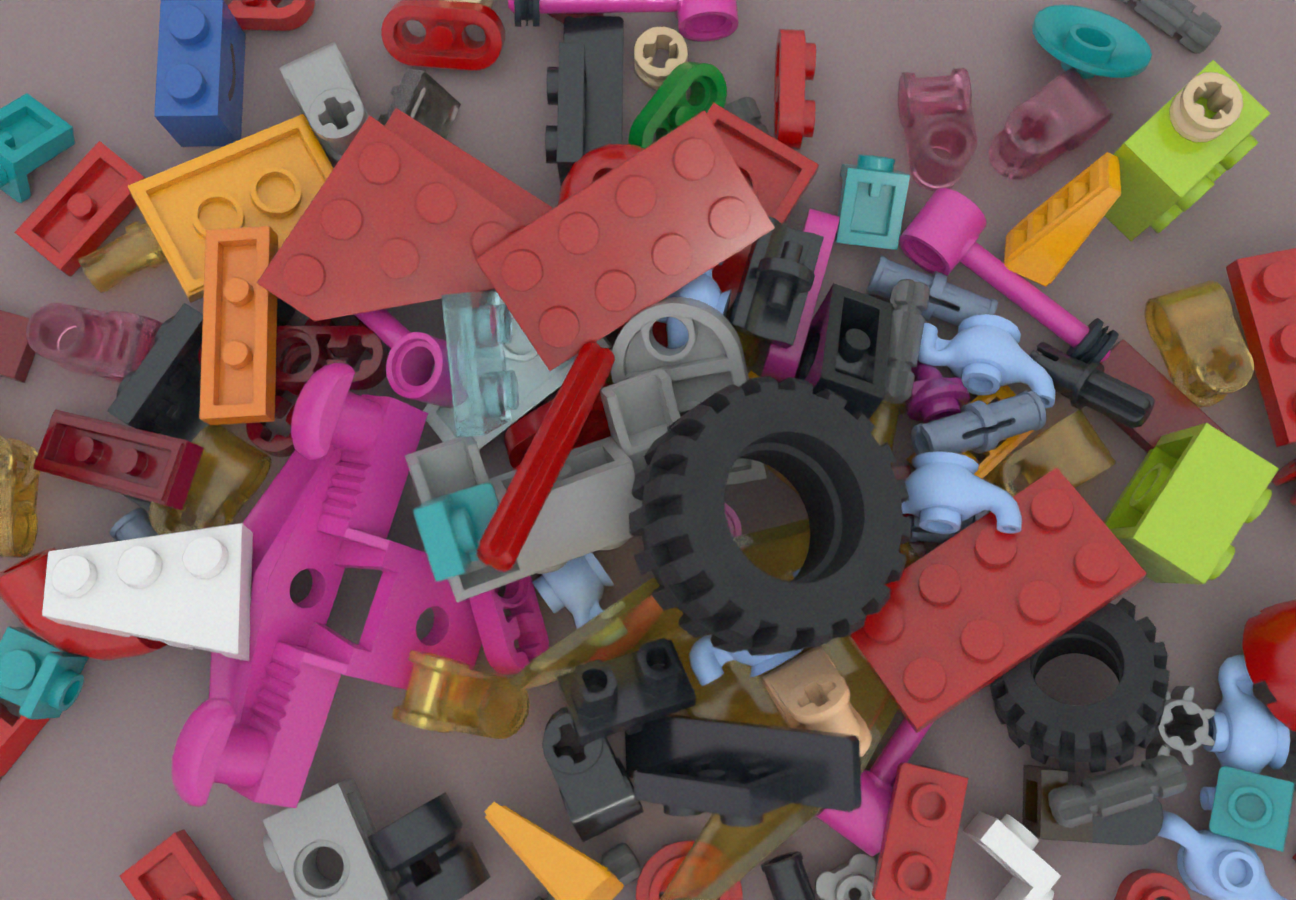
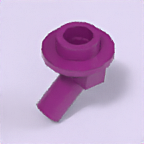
(934, 395)

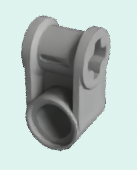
(327, 97)

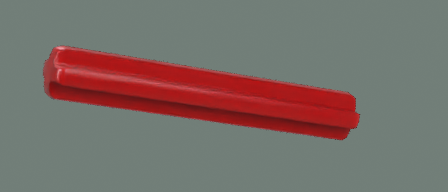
(545, 458)

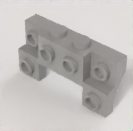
(590, 497)

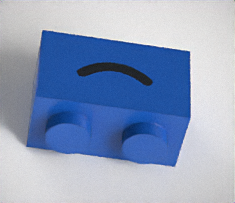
(200, 73)

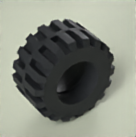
(1098, 729)

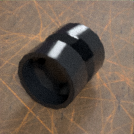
(420, 833)

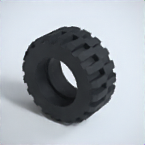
(847, 498)

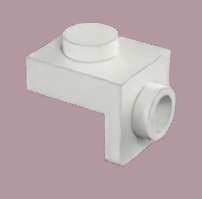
(1013, 849)

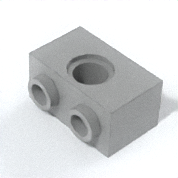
(332, 820)

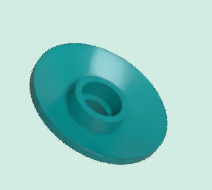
(1091, 42)

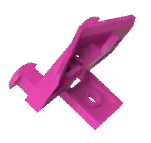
(319, 515)

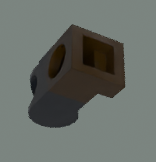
(1128, 827)

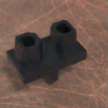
(776, 284)
(626, 691)

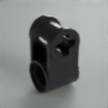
(589, 782)

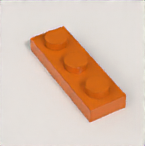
(238, 328)

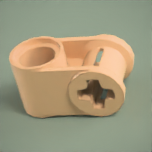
(815, 696)

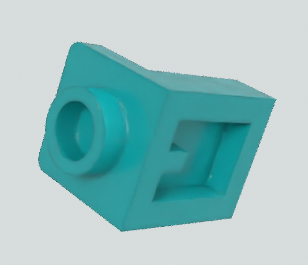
(27, 140)
(871, 203)
(454, 527)
(38, 674)
(1252, 808)

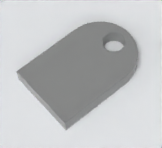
(697, 369)

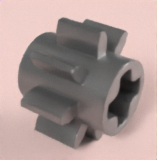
(1186, 733)

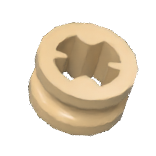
(646, 47)
(1222, 97)

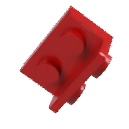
(919, 834)

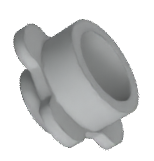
(855, 874)

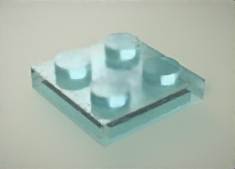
(477, 365)

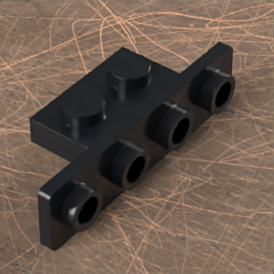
(586, 90)
(166, 386)
(741, 768)

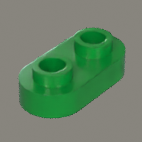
(669, 104)

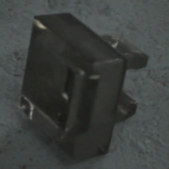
(424, 101)

